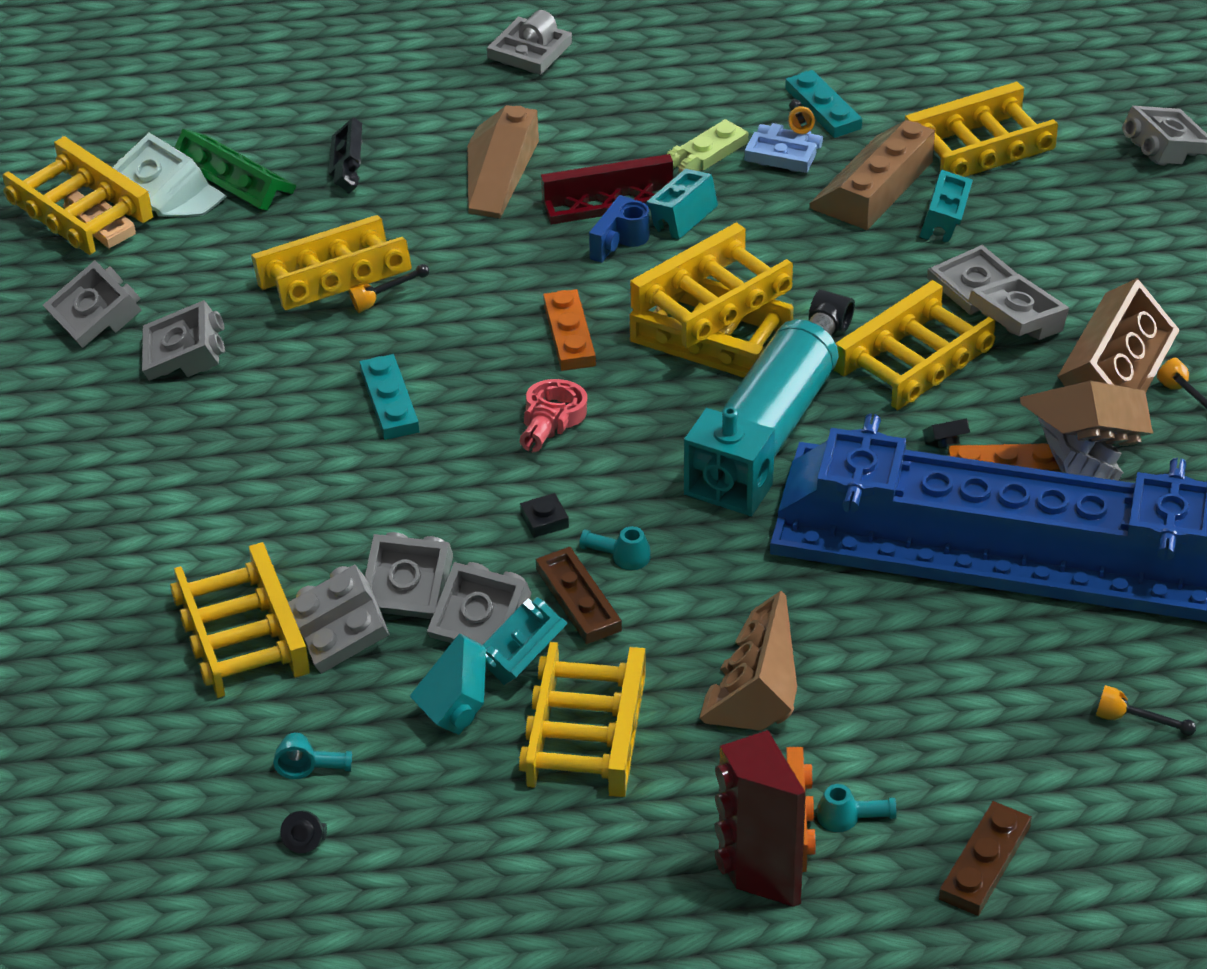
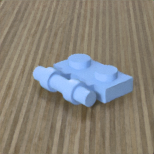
(782, 148)

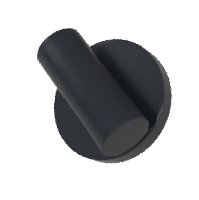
(302, 831)

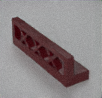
(602, 183)

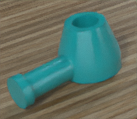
(629, 550)
(297, 758)
(840, 810)

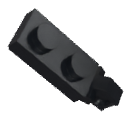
(346, 155)

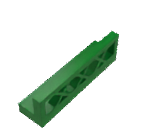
(232, 169)

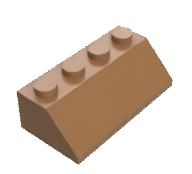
(878, 175)
(1122, 340)
(1094, 412)

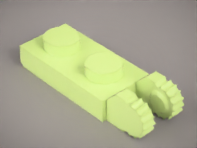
(709, 147)

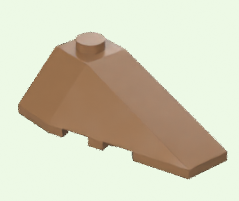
(499, 157)
(759, 675)

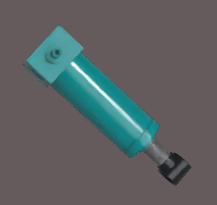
(734, 450)

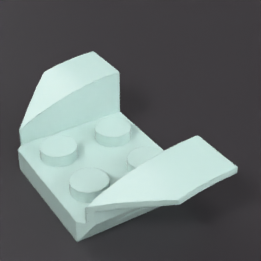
(170, 177)

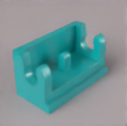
(683, 202)
(946, 204)
(521, 639)

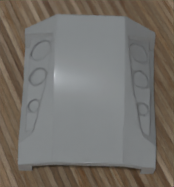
(1084, 456)

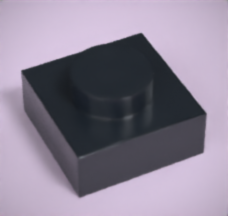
(946, 433)
(544, 515)

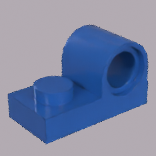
(623, 223)

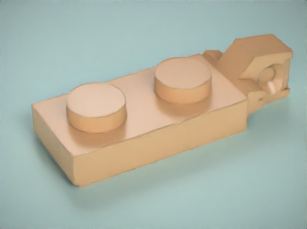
(111, 234)

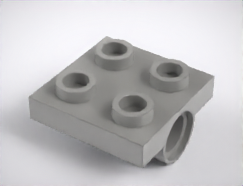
(530, 43)

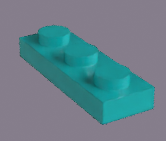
(824, 103)
(389, 396)

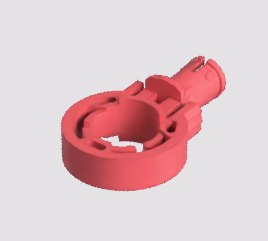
(546, 417)

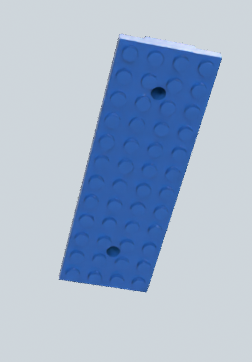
(997, 524)

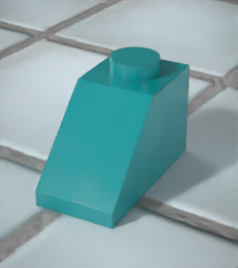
(454, 685)

